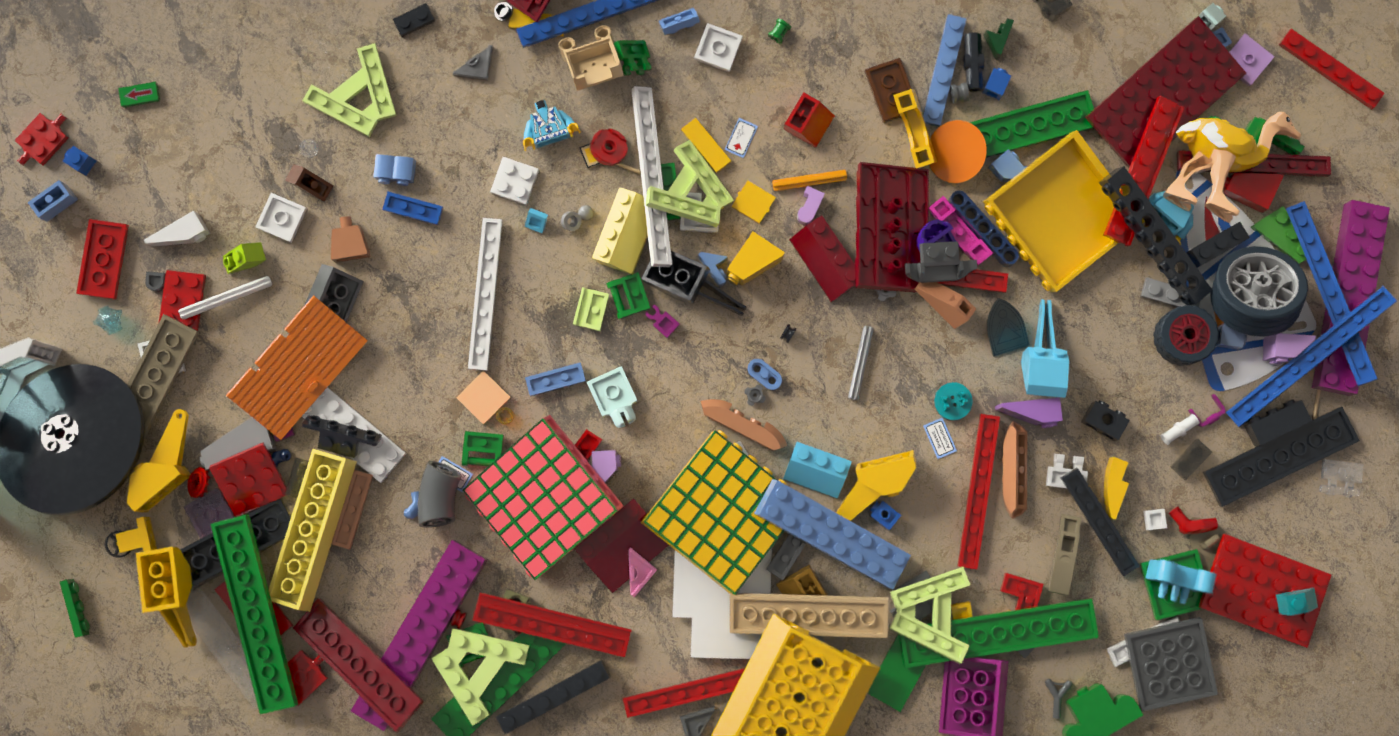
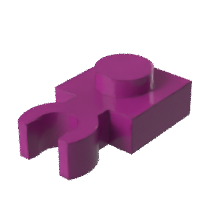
(664, 323)

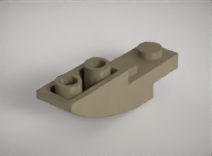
(1065, 554)

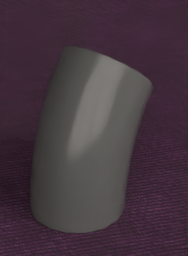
(437, 495)

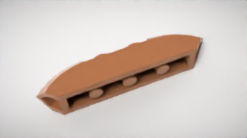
(720, 412)
(1015, 470)

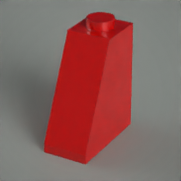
(1252, 189)

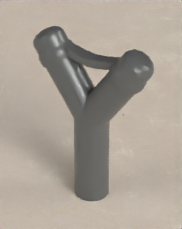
(1058, 695)

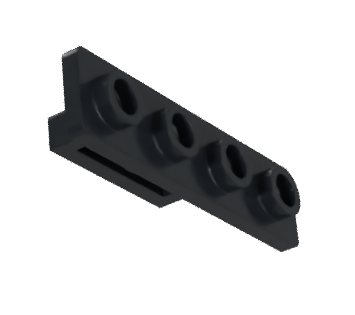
(340, 437)

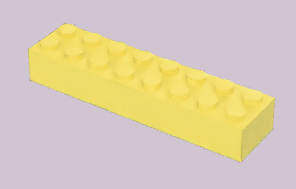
(311, 530)

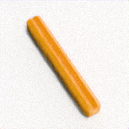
(809, 180)

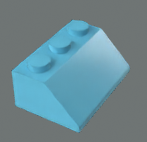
(817, 470)

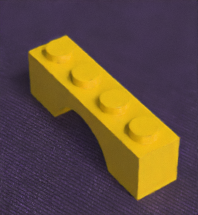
(918, 135)

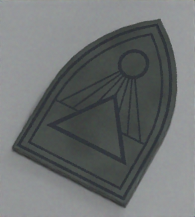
(1005, 328)

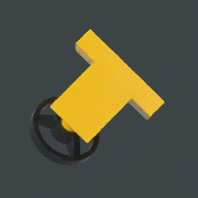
(133, 539)

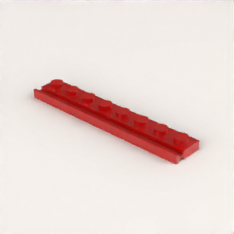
(1147, 161)
(551, 624)

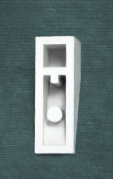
(183, 231)

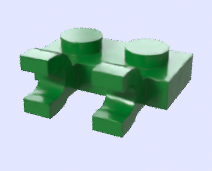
(632, 51)

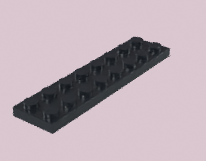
(1281, 456)

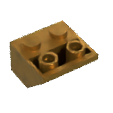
(802, 583)

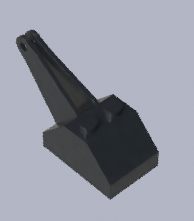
(684, 281)

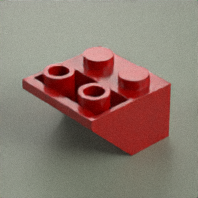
(809, 120)

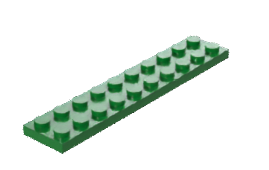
(254, 614)
(1012, 631)

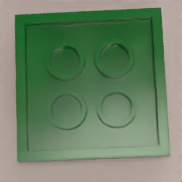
(1165, 607)

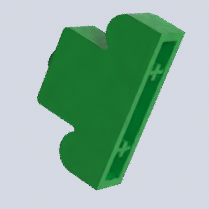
(1098, 713)

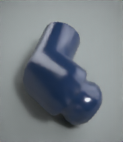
(281, 456)

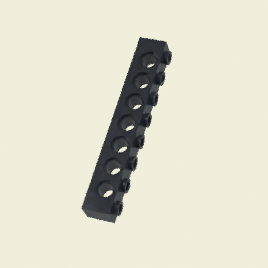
(1165, 240)

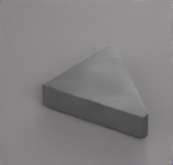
(477, 67)

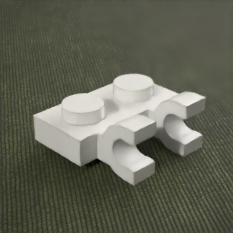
(1056, 472)

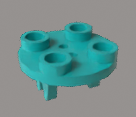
(944, 403)

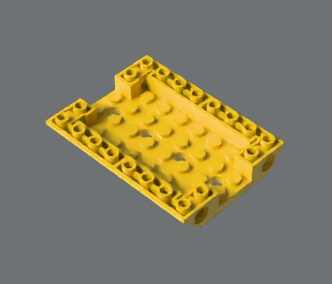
(783, 668)

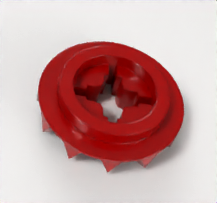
(198, 475)

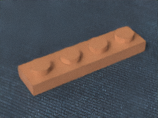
(352, 509)

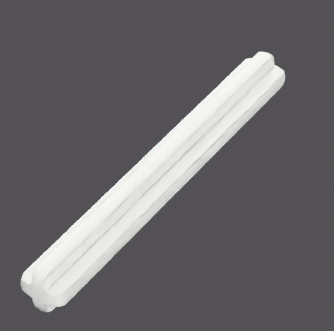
(225, 297)

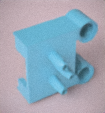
(1179, 577)

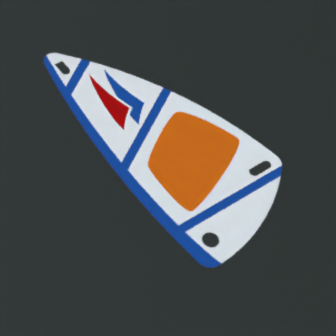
(1247, 361)

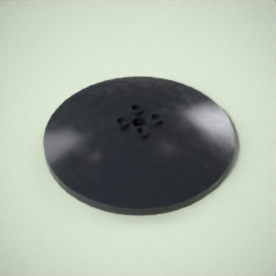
(93, 457)

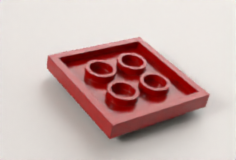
(249, 479)

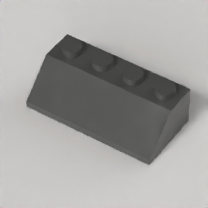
(336, 290)

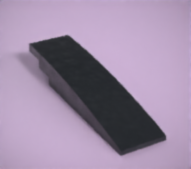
(269, 528)

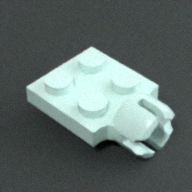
(614, 396)

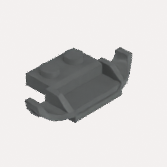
(939, 263)

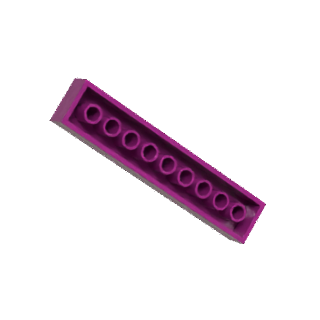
(1357, 272)
(428, 619)

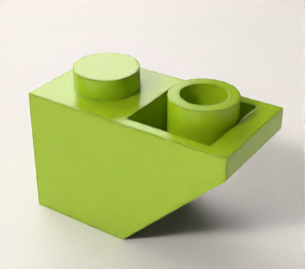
(244, 257)

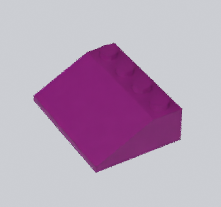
(974, 697)

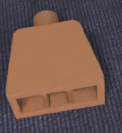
(348, 242)

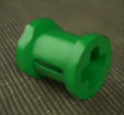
(779, 30)

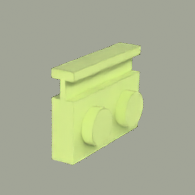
(591, 309)

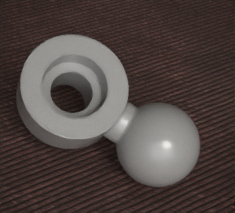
(584, 213)

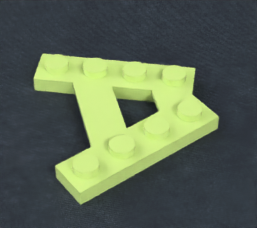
(369, 76)
(675, 200)
(938, 636)
(469, 691)

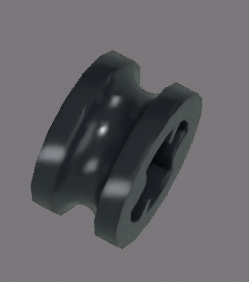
(788, 333)

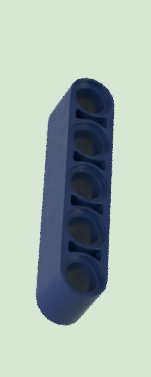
(992, 233)

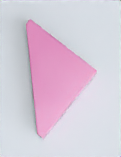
(639, 572)

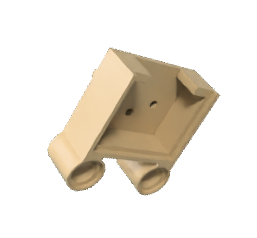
(592, 62)

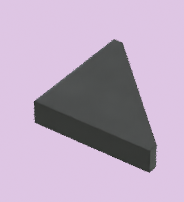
(695, 722)

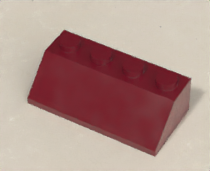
(825, 258)

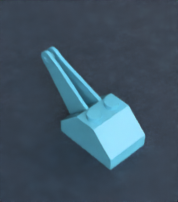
(1045, 369)

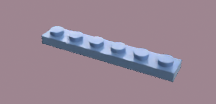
(943, 70)

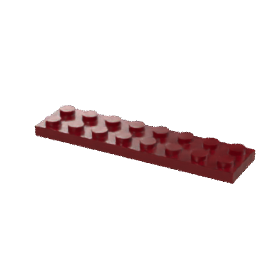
(358, 665)

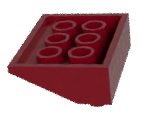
(608, 546)

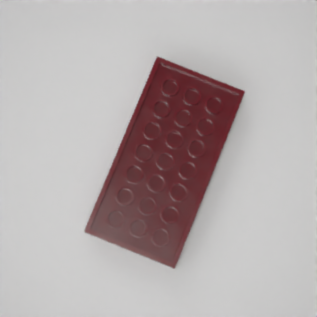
(1188, 70)

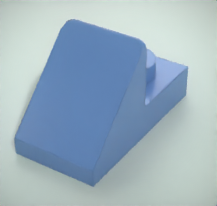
(713, 262)

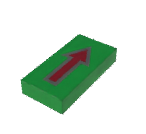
(139, 94)

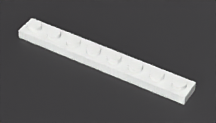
(485, 294)

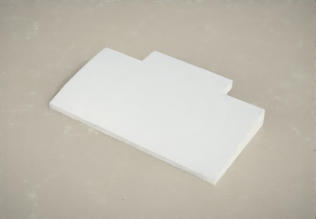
(709, 607)

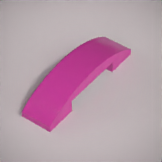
(967, 240)

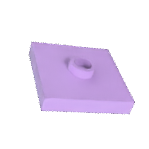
(1251, 58)

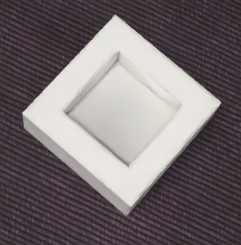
(1155, 519)

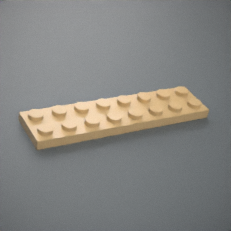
(818, 614)

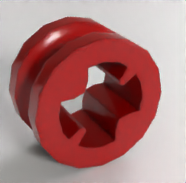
(458, 619)

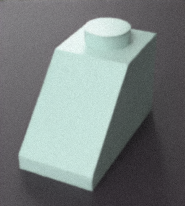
(1212, 16)

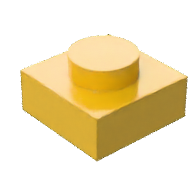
(961, 610)

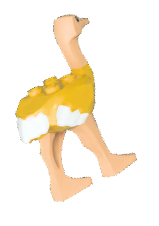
(1223, 150)

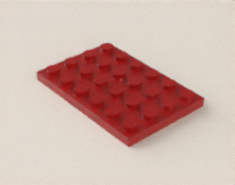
(1248, 587)

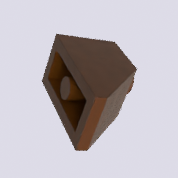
(309, 182)

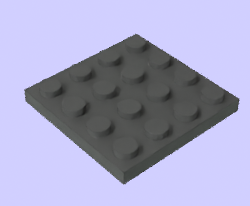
(1170, 664)

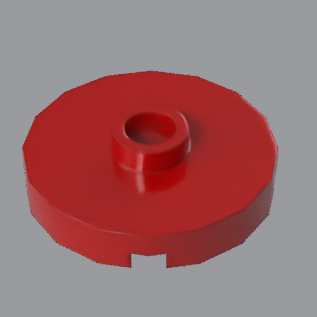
(614, 140)

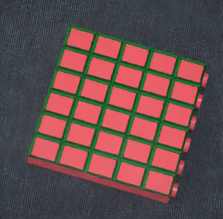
(542, 497)

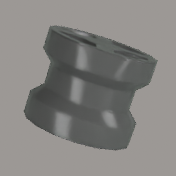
(959, 93)

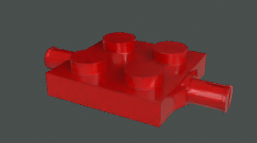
(41, 139)
(306, 675)

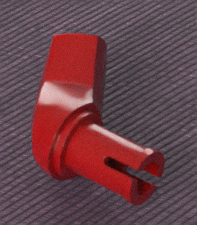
(1193, 526)

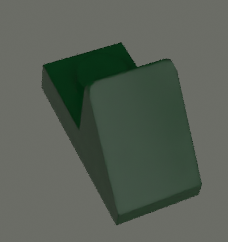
(997, 40)

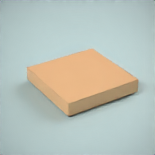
(483, 397)

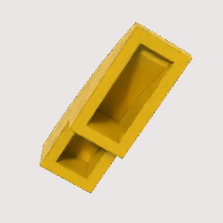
(1114, 486)

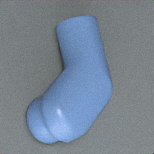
(412, 510)

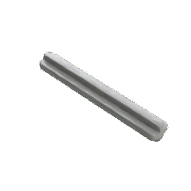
(860, 364)

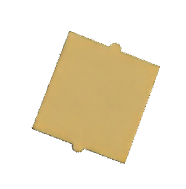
(753, 202)

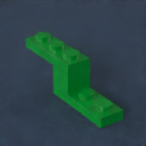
(1289, 145)

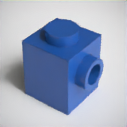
(79, 160)

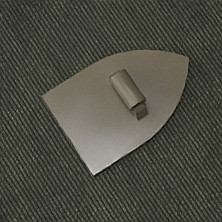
(1207, 545)

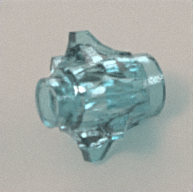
(109, 320)

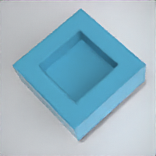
(536, 220)

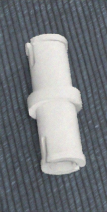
(1180, 429)

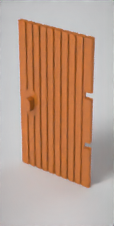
(297, 368)

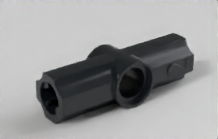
(973, 61)

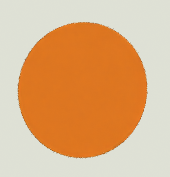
(958, 151)

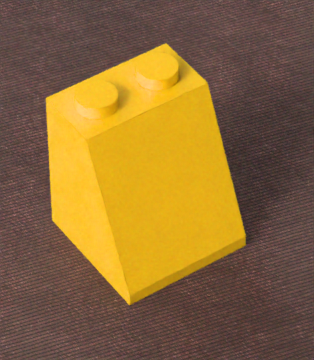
(753, 259)

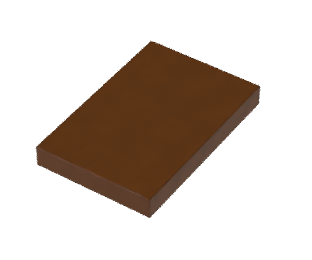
(885, 82)

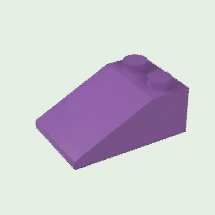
(1037, 412)

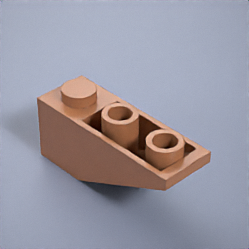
(947, 303)

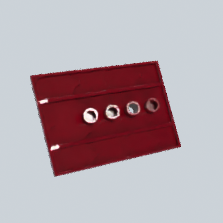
(889, 216)

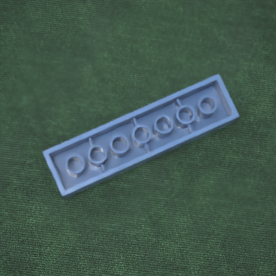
(832, 534)

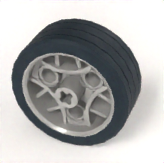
(1248, 290)

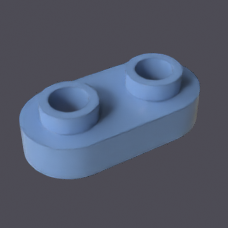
(765, 373)

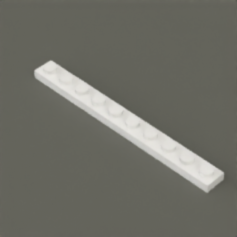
(651, 174)

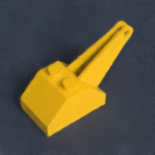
(164, 472)
(878, 478)
(165, 588)

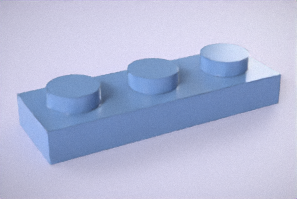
(555, 379)

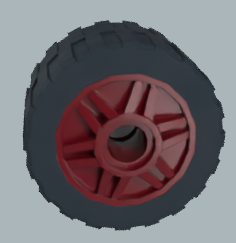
(1200, 332)

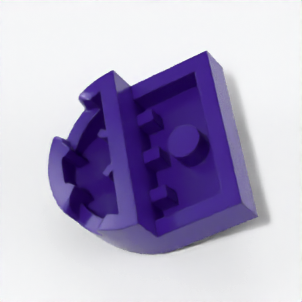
(935, 232)

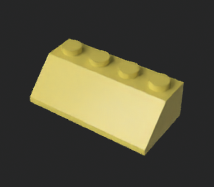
(623, 233)

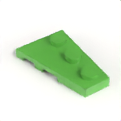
(1280, 231)

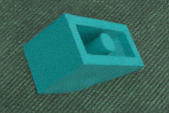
(1297, 602)

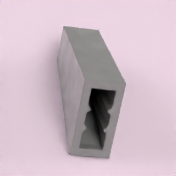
(239, 439)

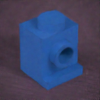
(887, 522)

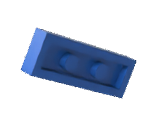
(412, 208)

